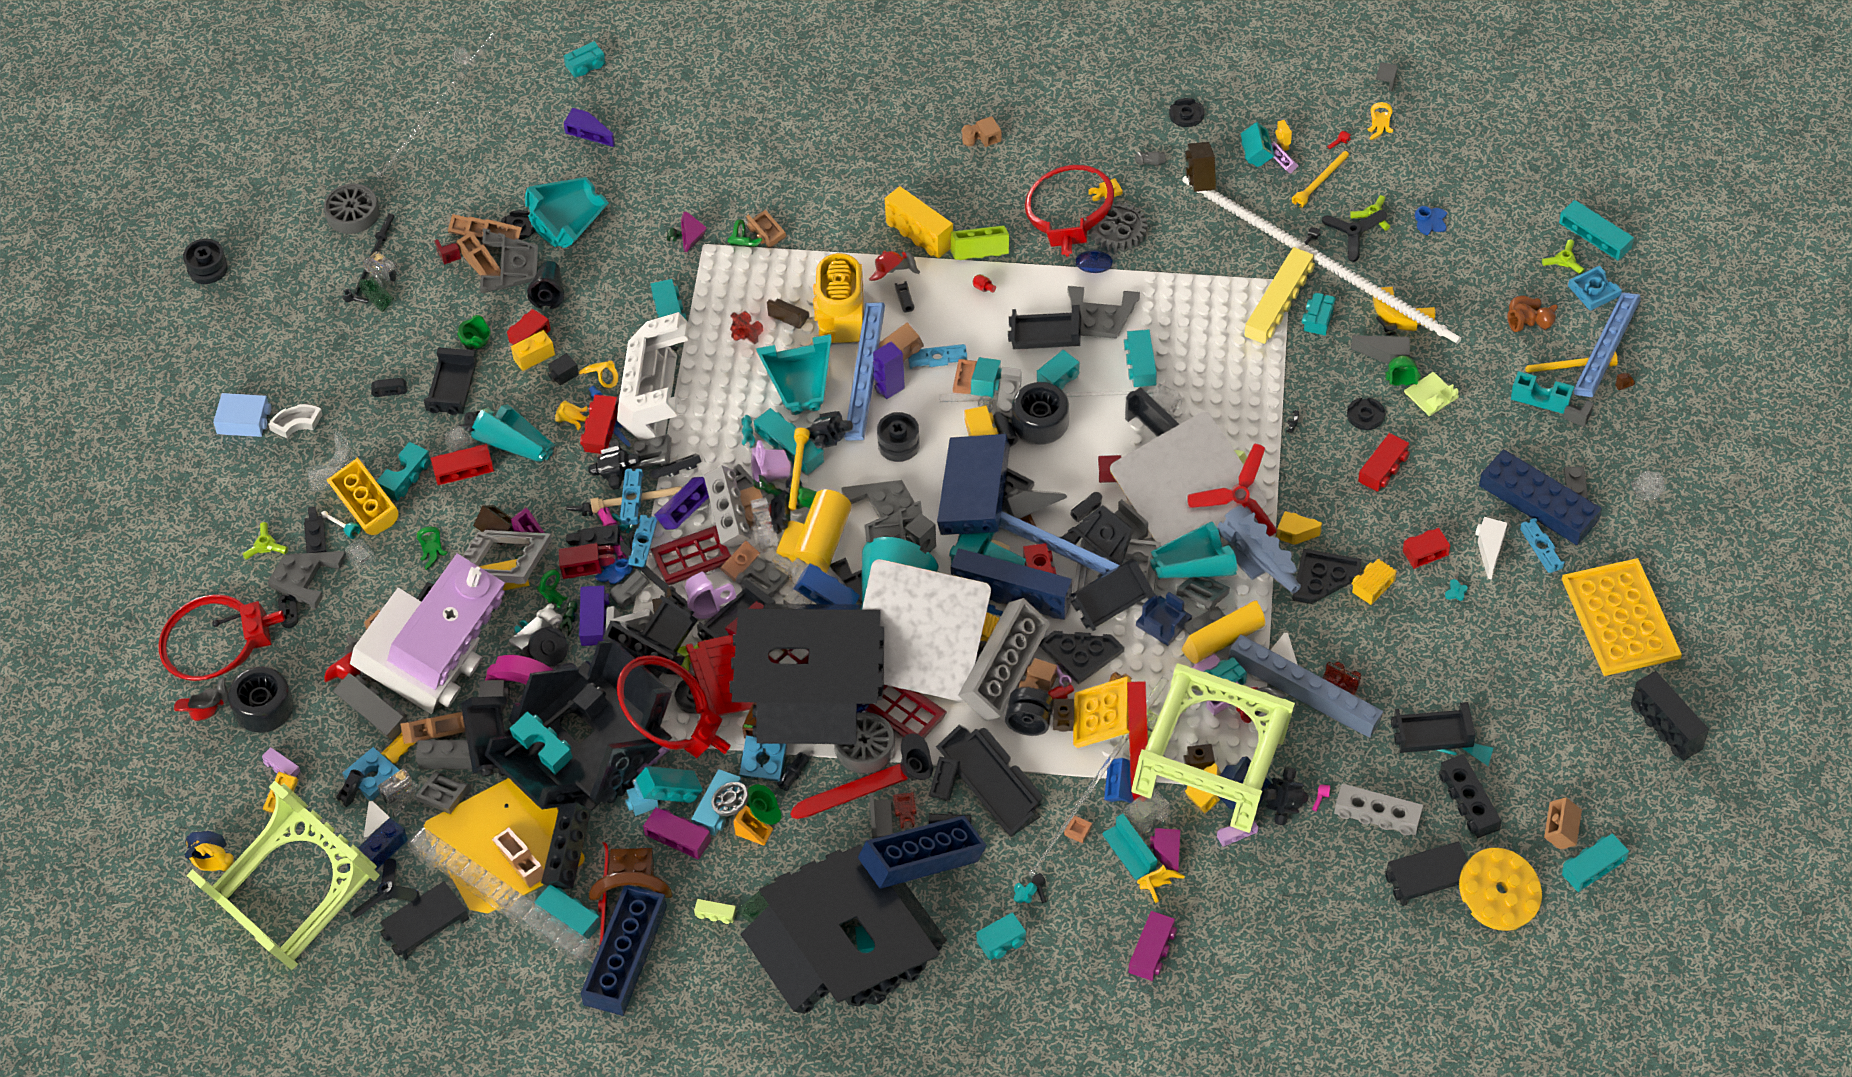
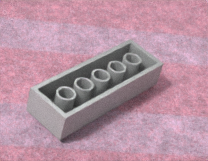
(1004, 659)

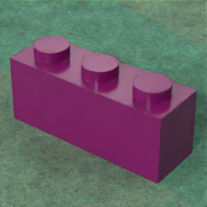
(677, 832)
(1152, 946)

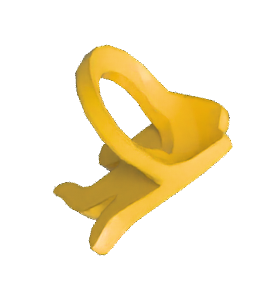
(1380, 120)
(599, 368)
(570, 413)
(1157, 879)

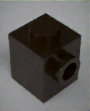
(1063, 715)
(1199, 756)

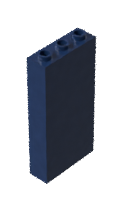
(973, 484)

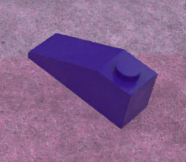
(584, 125)

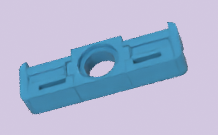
(949, 353)
(630, 508)
(1535, 536)
(641, 550)

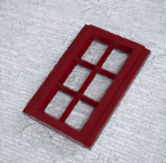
(687, 572)
(921, 701)

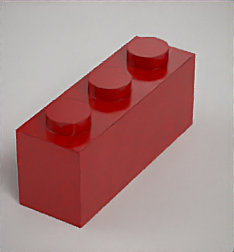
(600, 423)
(1384, 462)
(462, 464)

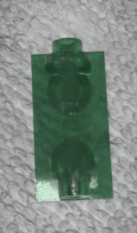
(375, 293)

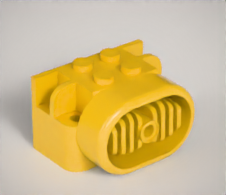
(839, 298)

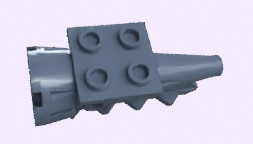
(1256, 550)

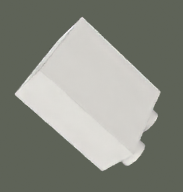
(373, 649)

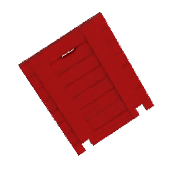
(713, 672)

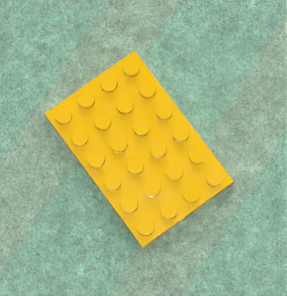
(1621, 617)

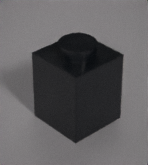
(562, 369)
(591, 701)

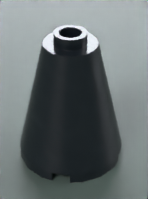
(546, 286)

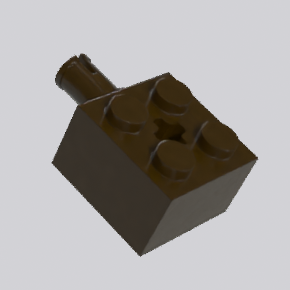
(1200, 166)

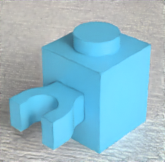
(637, 803)

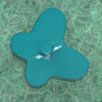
(1456, 591)
(1024, 894)

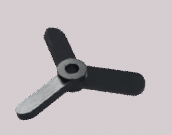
(1359, 227)
(388, 889)

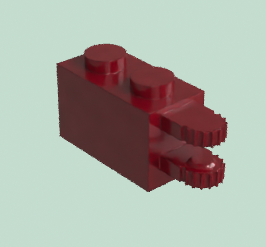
(585, 560)

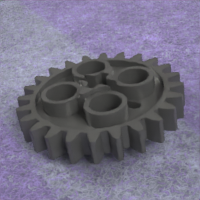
(1120, 227)

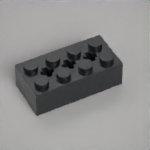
(1669, 716)

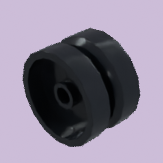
(205, 261)
(898, 436)
(1029, 711)

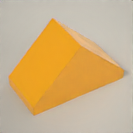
(750, 827)

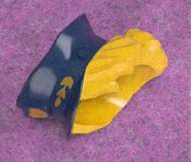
(207, 851)

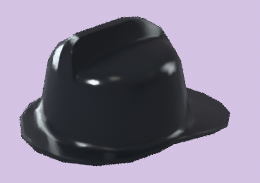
(916, 758)

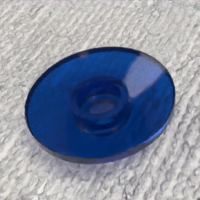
(1094, 261)

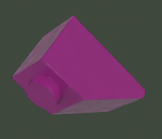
(1166, 847)

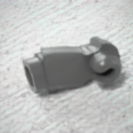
(1151, 158)

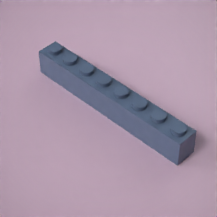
(1306, 686)

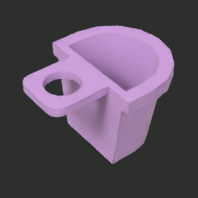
(769, 463)
(705, 599)

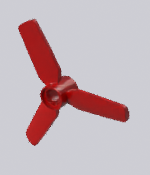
(1224, 495)

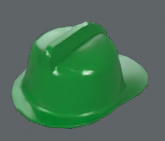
(763, 804)

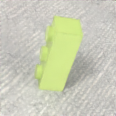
(715, 911)

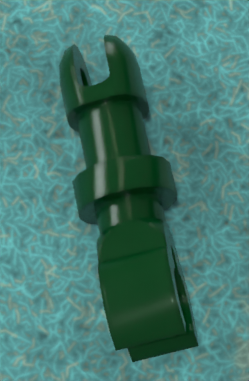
(769, 488)
(569, 616)

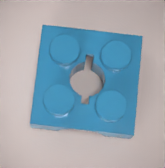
(1591, 296)
(752, 751)
(371, 762)

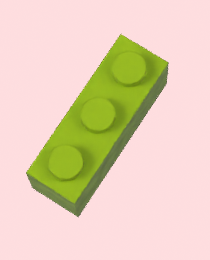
(979, 242)

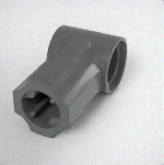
(625, 593)

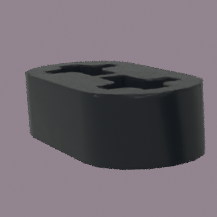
(388, 387)
(292, 610)

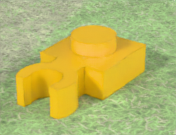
(1283, 135)
(1102, 190)

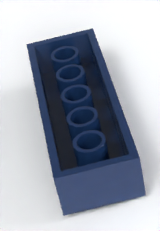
(1540, 497)
(1010, 582)
(921, 851)
(624, 950)

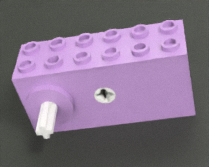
(446, 622)

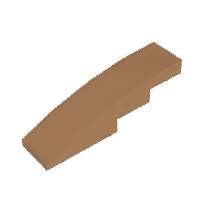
(463, 226)

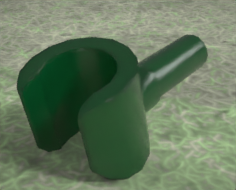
(672, 232)

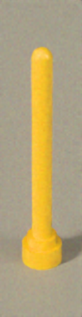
(1302, 197)
(1564, 364)
(801, 437)

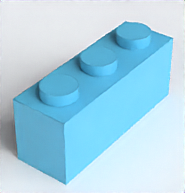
(704, 813)

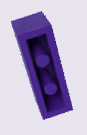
(888, 370)
(683, 504)
(593, 614)

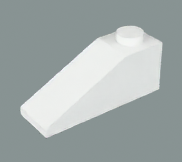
(1490, 540)

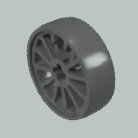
(341, 205)
(848, 756)

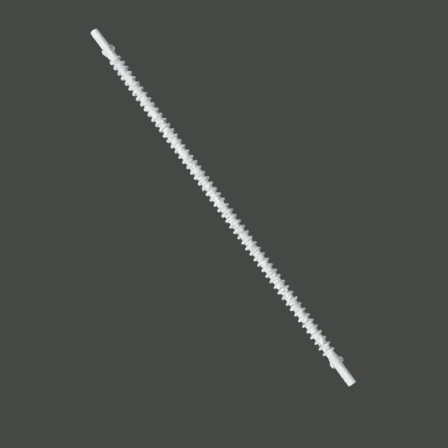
(1330, 264)

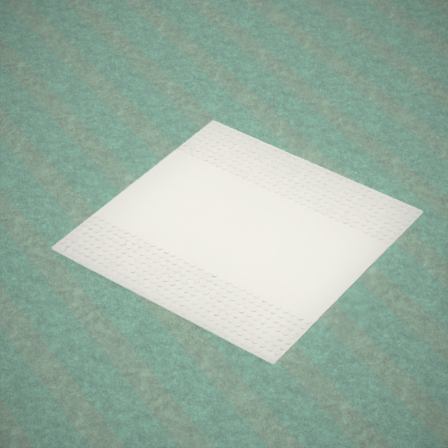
(1196, 351)

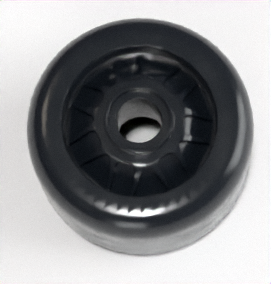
(1040, 413)
(260, 699)

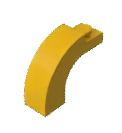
(1392, 316)

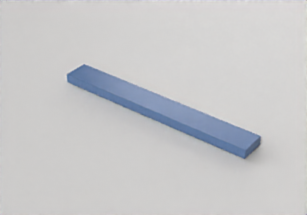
(1607, 345)
(864, 370)
(1056, 544)

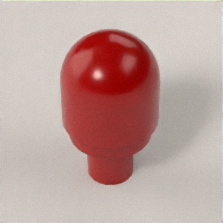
(983, 283)
(1060, 692)

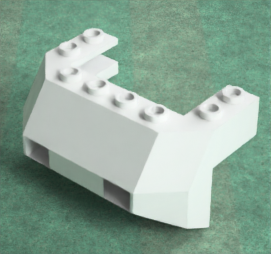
(649, 377)

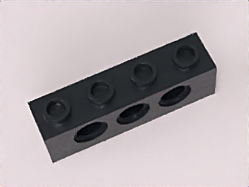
(640, 644)
(1470, 786)
(566, 846)

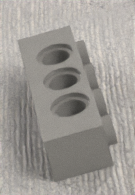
(727, 506)
(1373, 801)

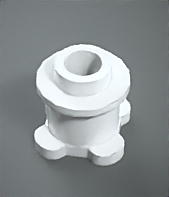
(549, 615)

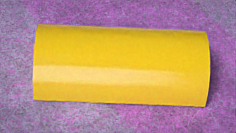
(364, 497)
(823, 528)
(1224, 632)

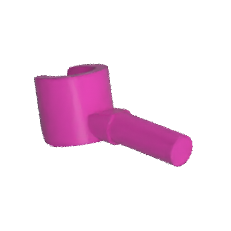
(1323, 791)

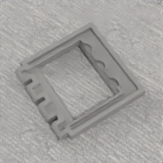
(1138, 550)
(524, 565)

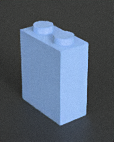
(242, 414)

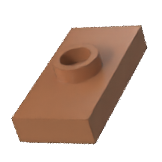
(963, 376)
(740, 560)

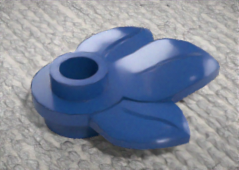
(1432, 220)
(615, 572)

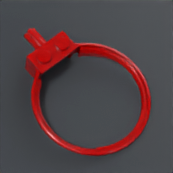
(1074, 235)
(254, 624)
(707, 725)

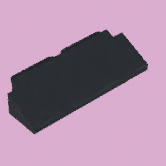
(986, 771)

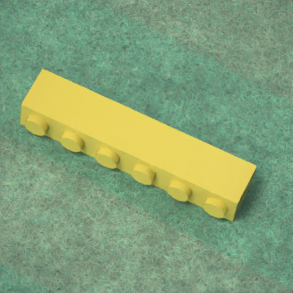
(1279, 295)

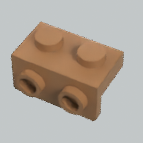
(765, 228)

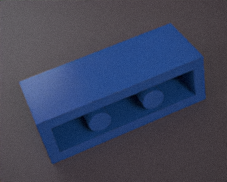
(824, 588)

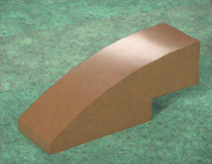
(478, 255)
(432, 727)
(519, 857)

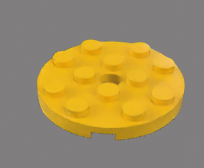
(1490, 906)

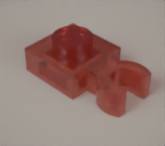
(905, 807)

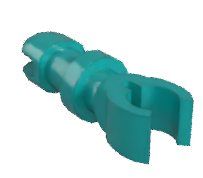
(747, 431)

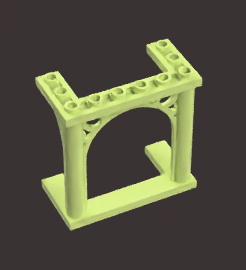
(1215, 689)
(287, 814)

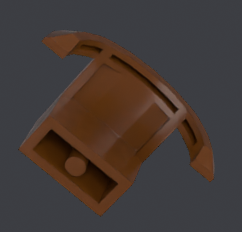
(633, 868)

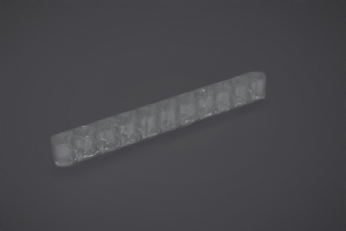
(500, 896)

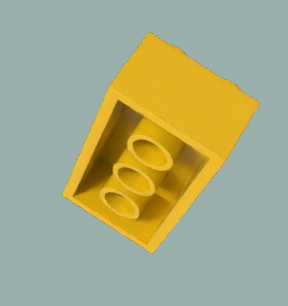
(918, 222)

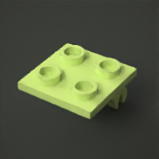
(1432, 393)

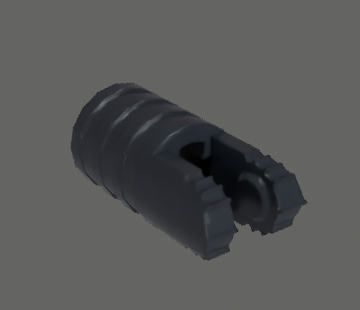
(1005, 427)

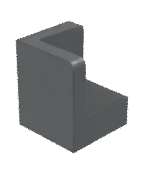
(1387, 73)
(1578, 415)

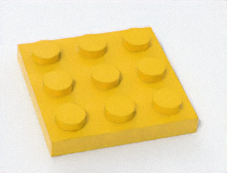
(1100, 713)

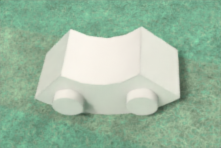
(295, 419)

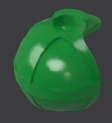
(474, 332)
(1402, 371)

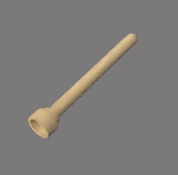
(597, 503)

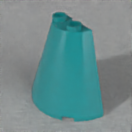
(563, 209)
(799, 373)
(511, 433)
(896, 551)
(1195, 555)

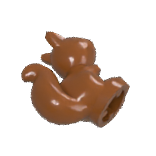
(1523, 311)

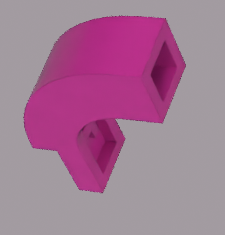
(514, 668)

